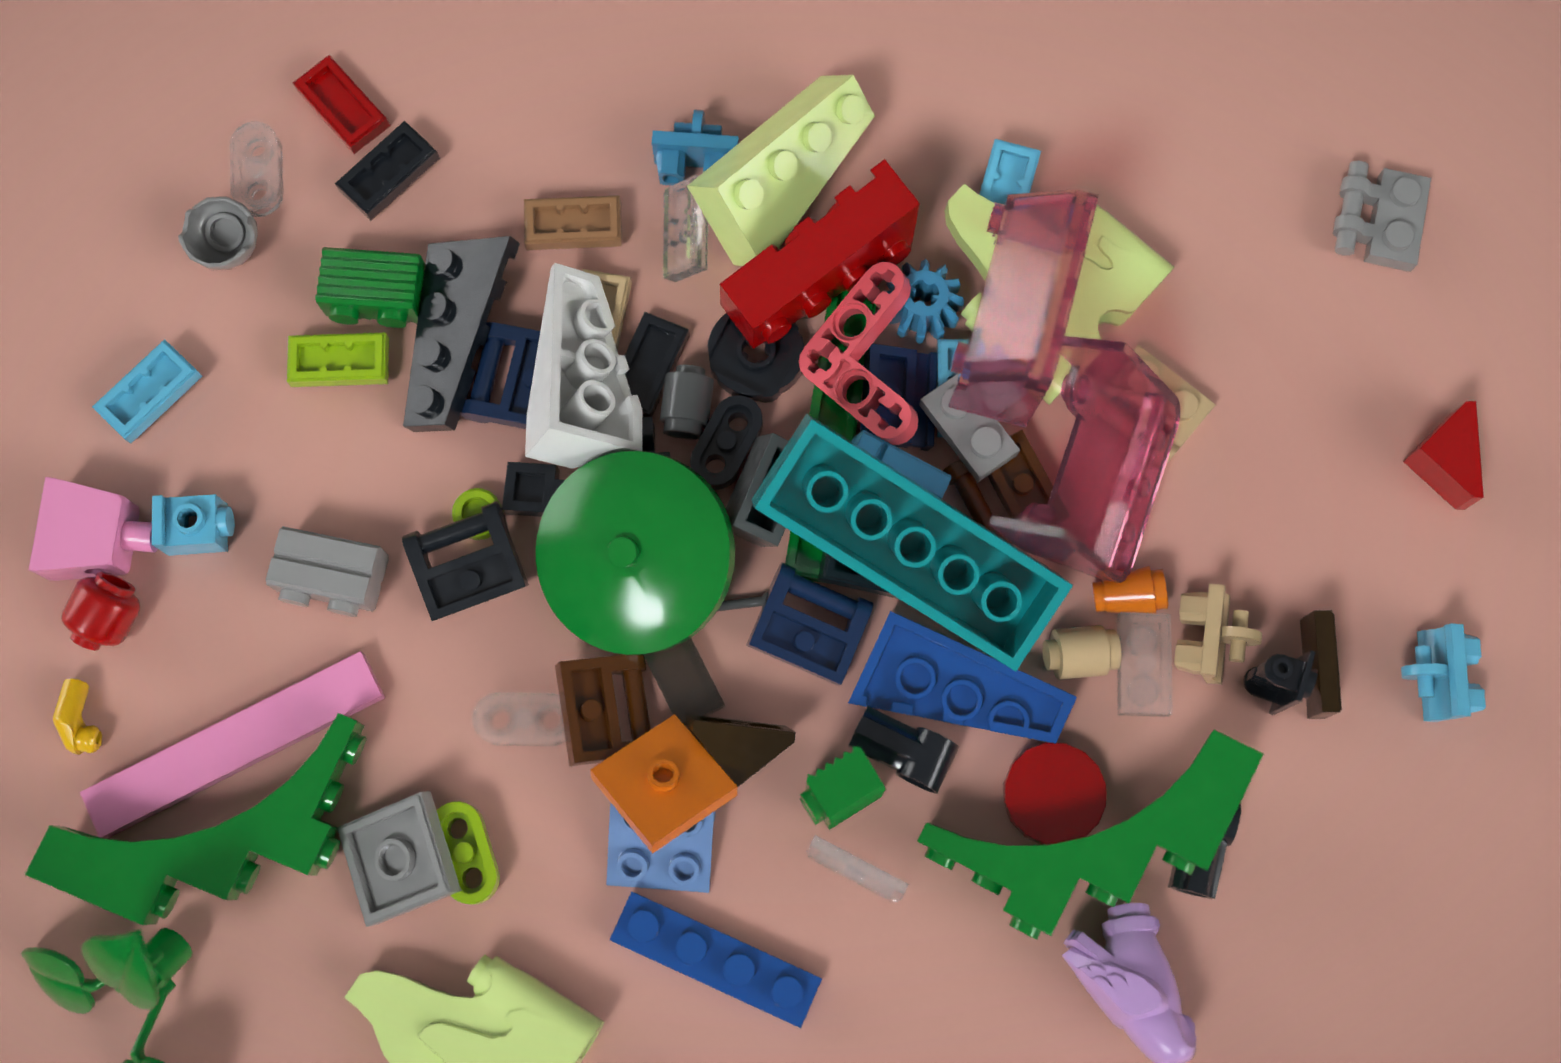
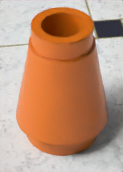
(1140, 593)

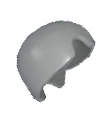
(219, 233)

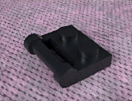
(470, 577)

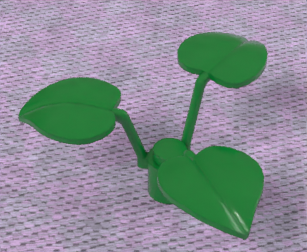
(120, 961)

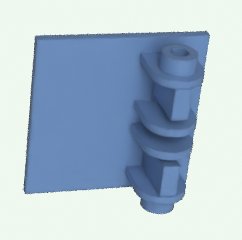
(677, 866)

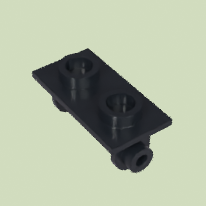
(1282, 680)

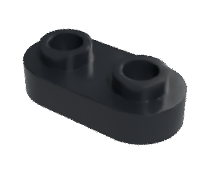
(726, 444)

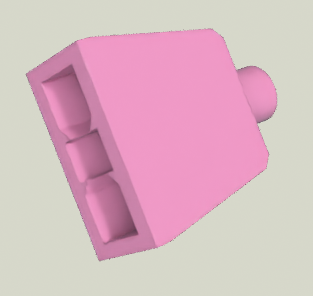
(86, 532)

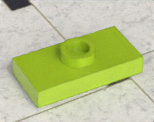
(338, 359)

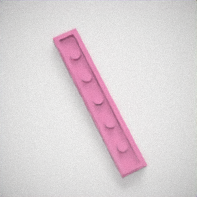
(231, 745)

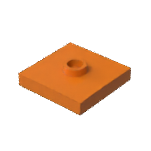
(663, 783)

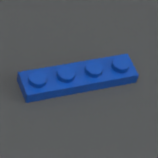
(716, 959)

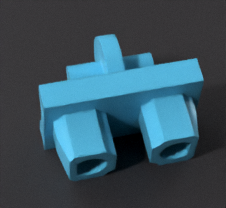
(1443, 674)

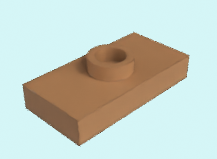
(572, 222)

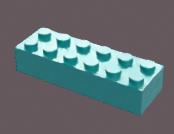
(910, 542)

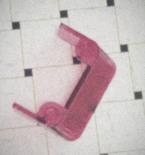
(1023, 304)
(1109, 464)

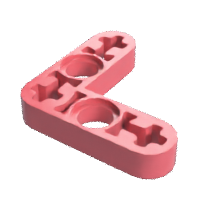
(845, 365)

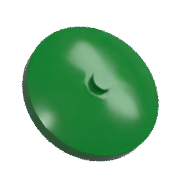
(635, 552)

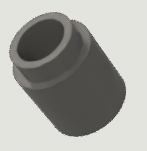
(686, 402)

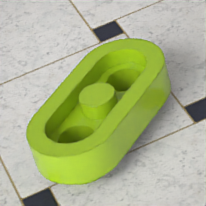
(470, 852)

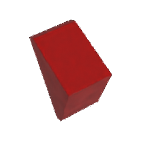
(1452, 459)

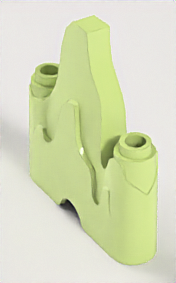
(1113, 279)
(504, 1022)

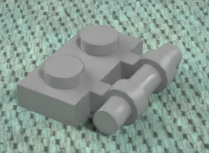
(1396, 216)

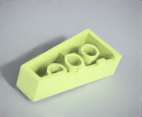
(781, 167)

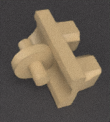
(1208, 656)

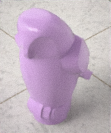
(1134, 983)

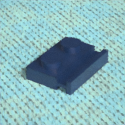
(911, 377)

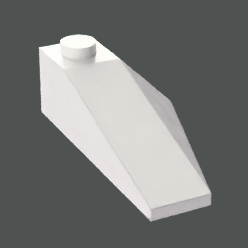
(579, 382)

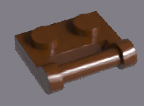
(1016, 484)
(591, 706)

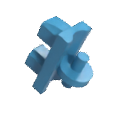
(689, 146)

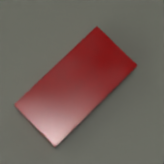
(341, 104)

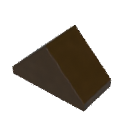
(740, 745)

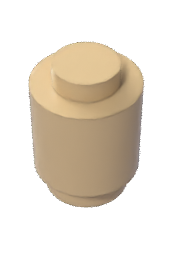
(1082, 652)

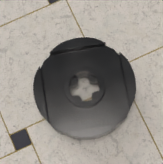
(759, 380)

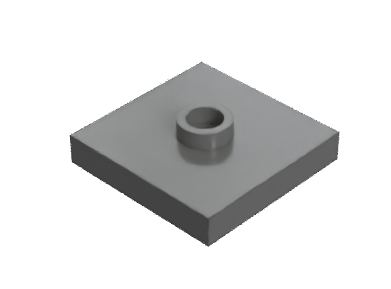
(398, 858)

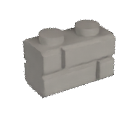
(326, 570)

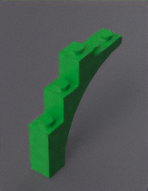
(1183, 822)
(141, 875)

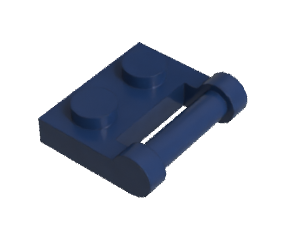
(518, 384)
(804, 639)

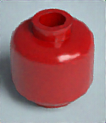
(100, 611)

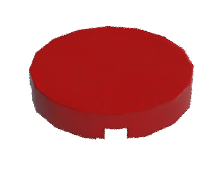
(1054, 793)

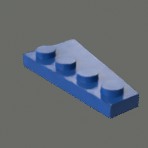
(949, 682)

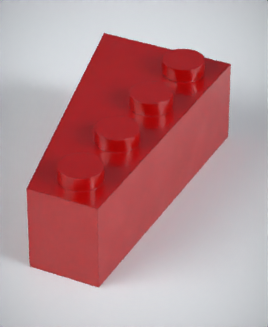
(822, 258)

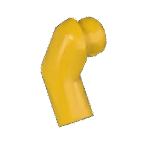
(69, 721)

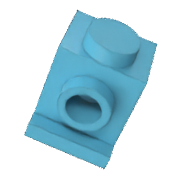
(172, 530)

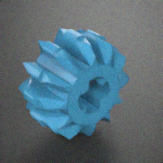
(943, 307)

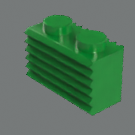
(370, 286)
(841, 789)

